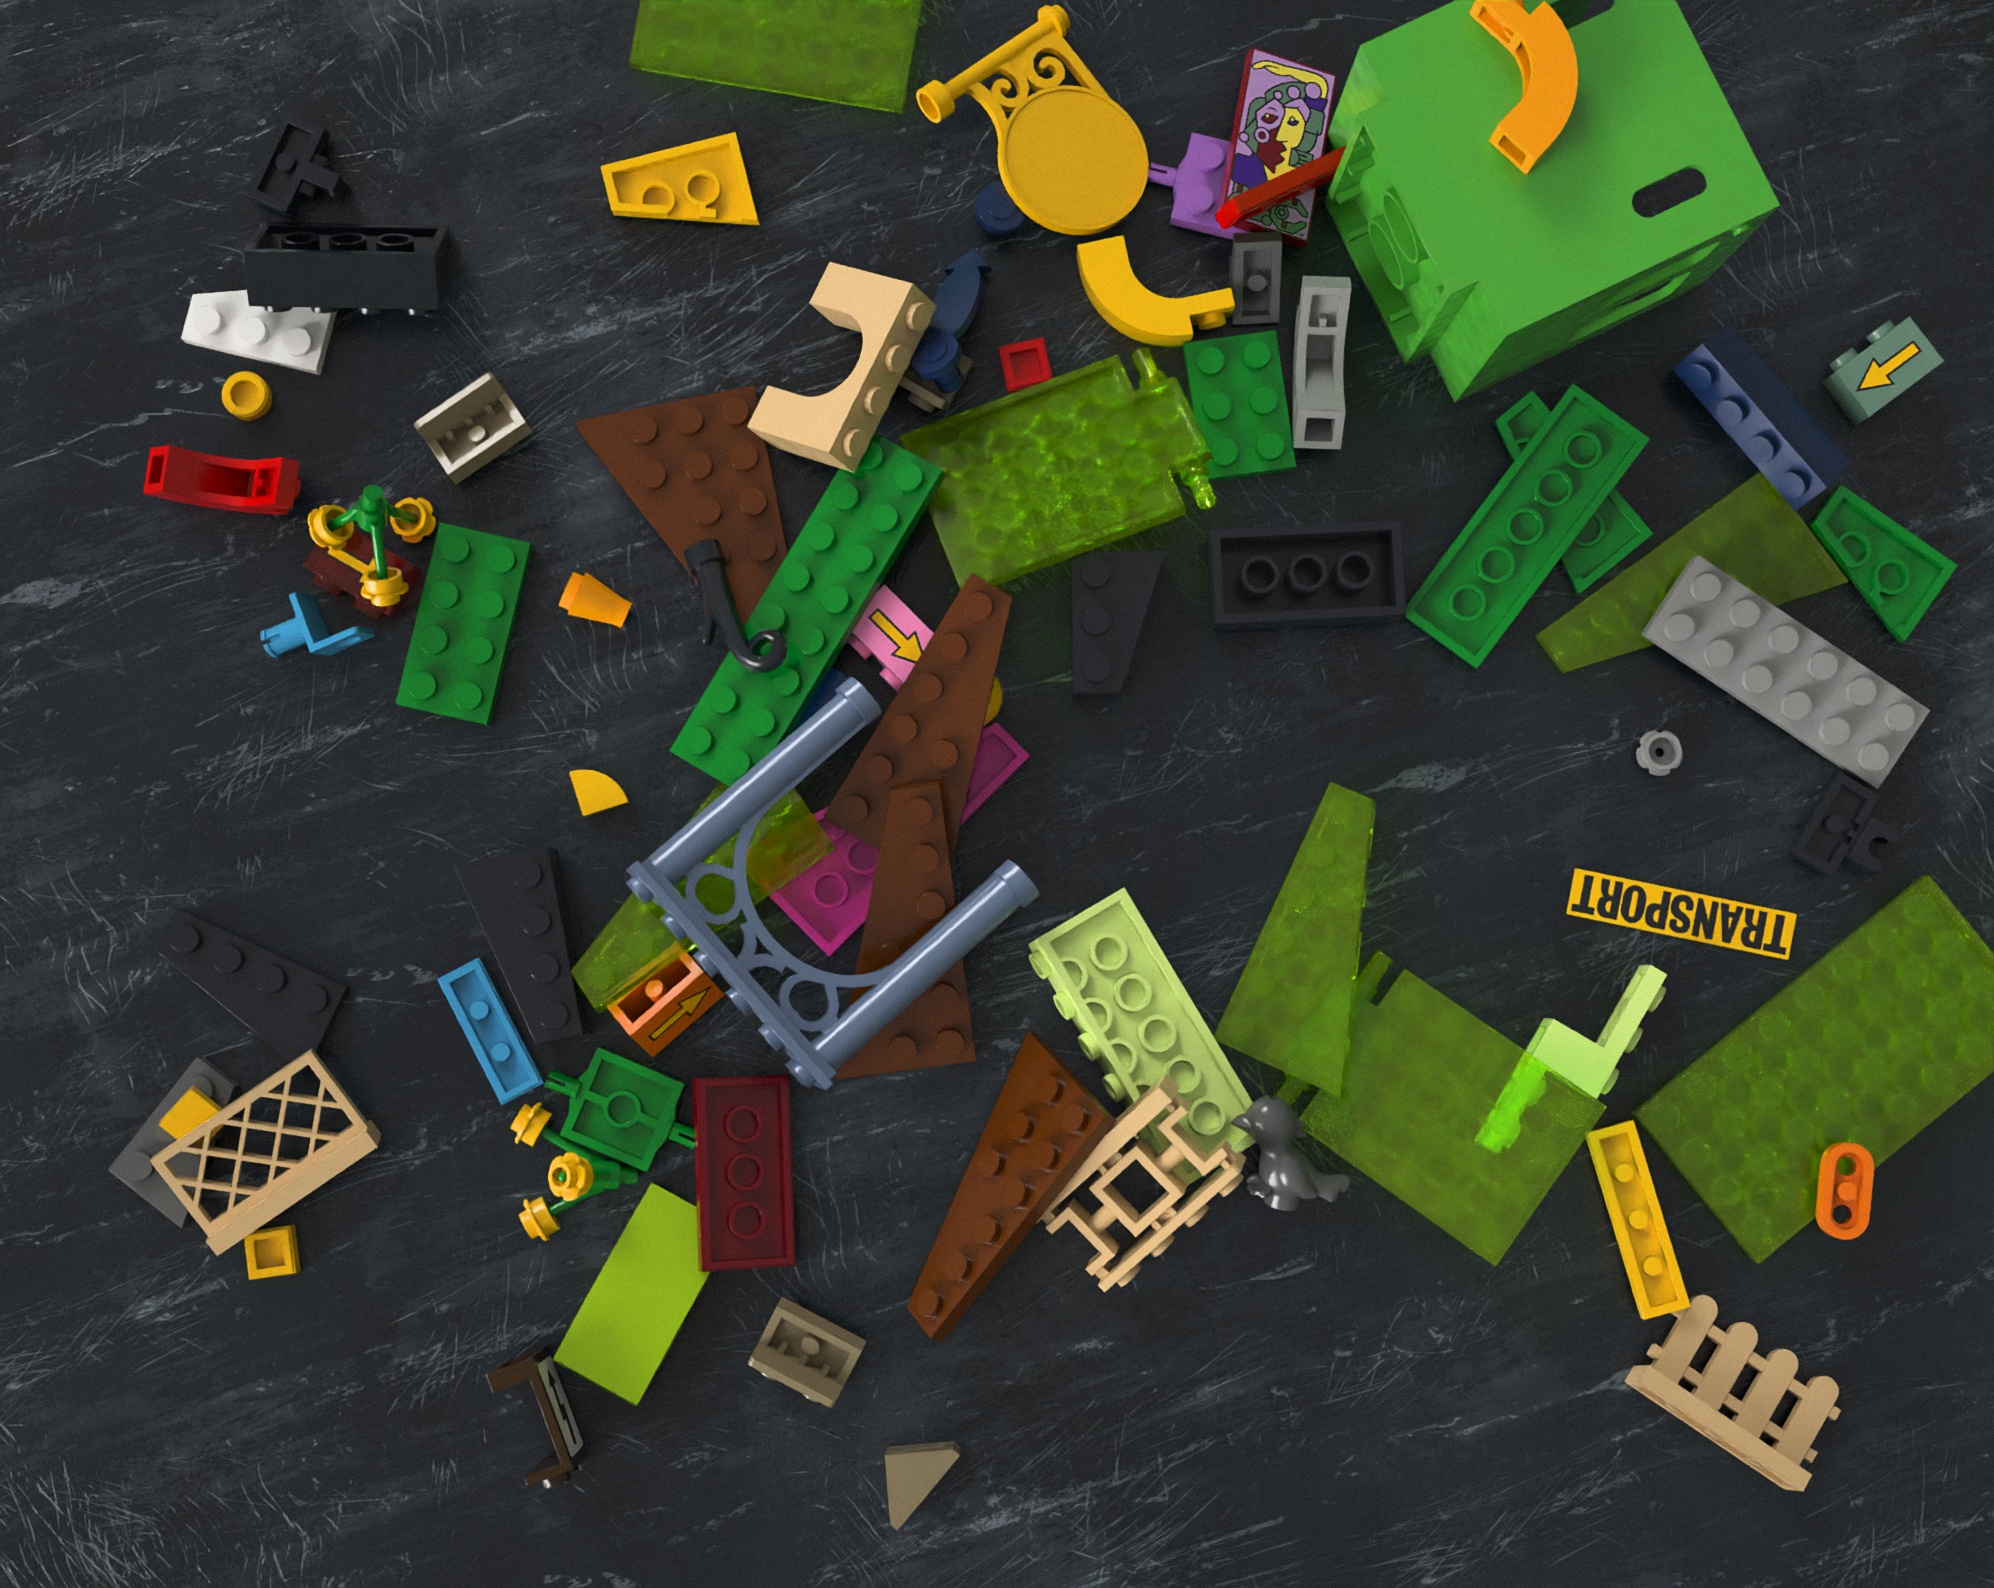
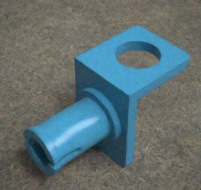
(310, 629)

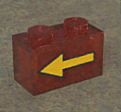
(346, 568)

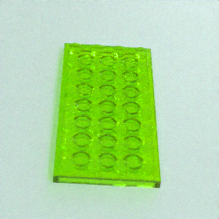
(1844, 1053)

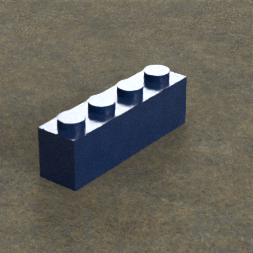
(1762, 416)

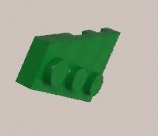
(1882, 559)

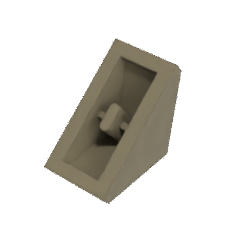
(913, 1473)

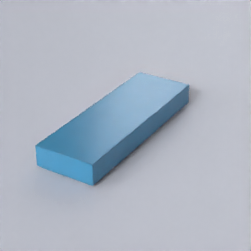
(491, 1030)

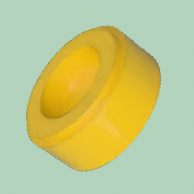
(247, 395)

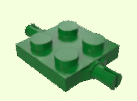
(622, 1109)

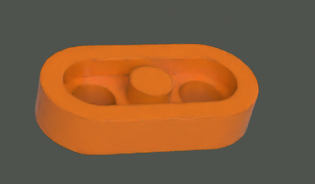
(1849, 1190)

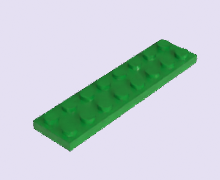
(814, 605)

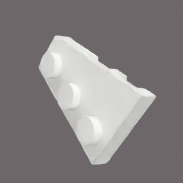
(285, 339)

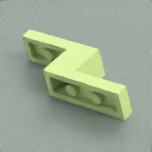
(1590, 1063)

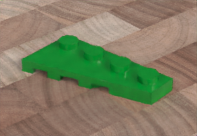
(1610, 531)

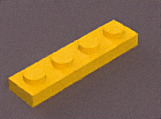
(1637, 1220)

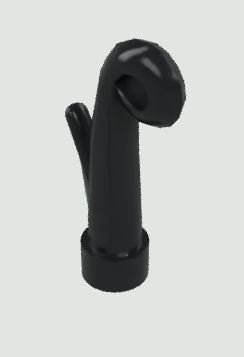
(719, 607)

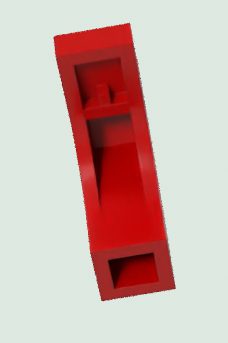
(222, 482)

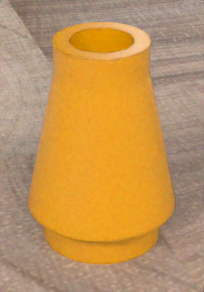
(594, 601)

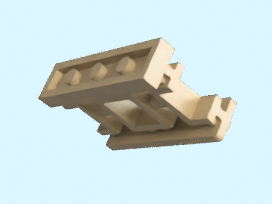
(1165, 1213)

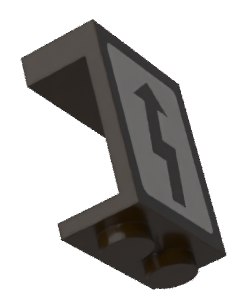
(556, 1410)

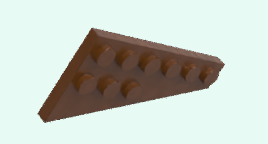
(933, 720)
(1024, 1159)

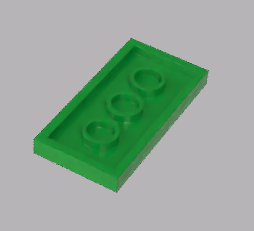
(464, 624)

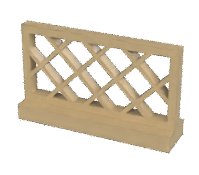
(289, 1185)

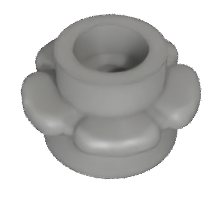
(1671, 749)

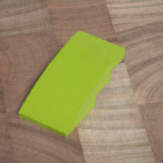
(638, 1299)

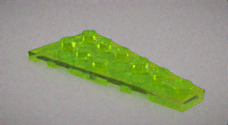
(1745, 535)
(638, 942)
(1304, 966)

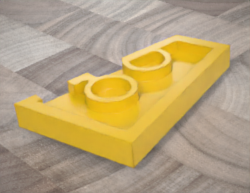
(684, 183)

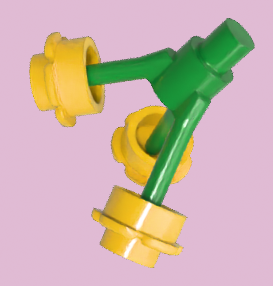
(409, 517)
(573, 1176)

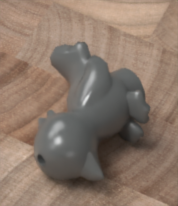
(1284, 1170)

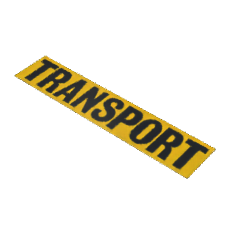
(1681, 914)

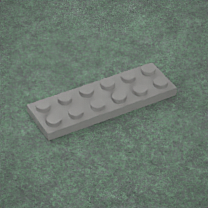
(1785, 672)

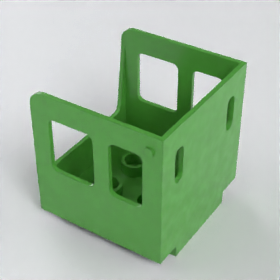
(1517, 265)

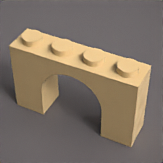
(842, 422)

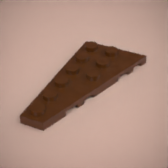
(908, 899)

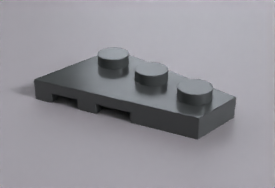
(134, 1162)

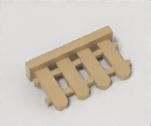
(1753, 1413)

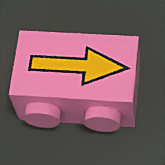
(891, 636)

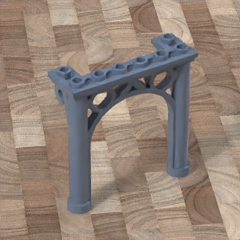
(740, 811)

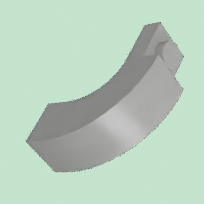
(1319, 362)

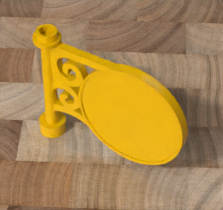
(1066, 149)

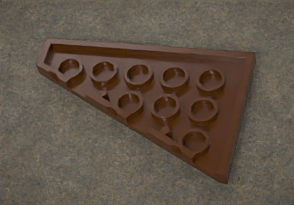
(699, 479)

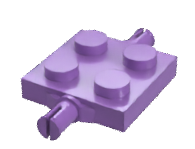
(1197, 185)

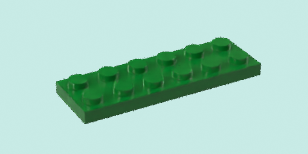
(1525, 526)

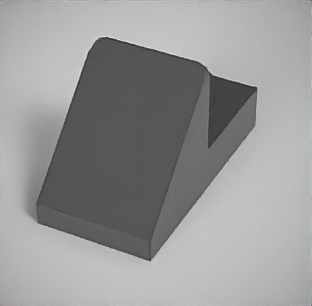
(1256, 277)

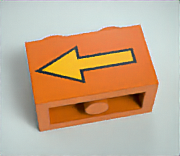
(666, 1004)

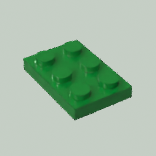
(1240, 404)

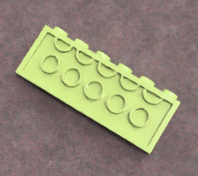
(1140, 1023)

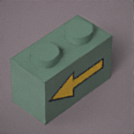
(1881, 371)

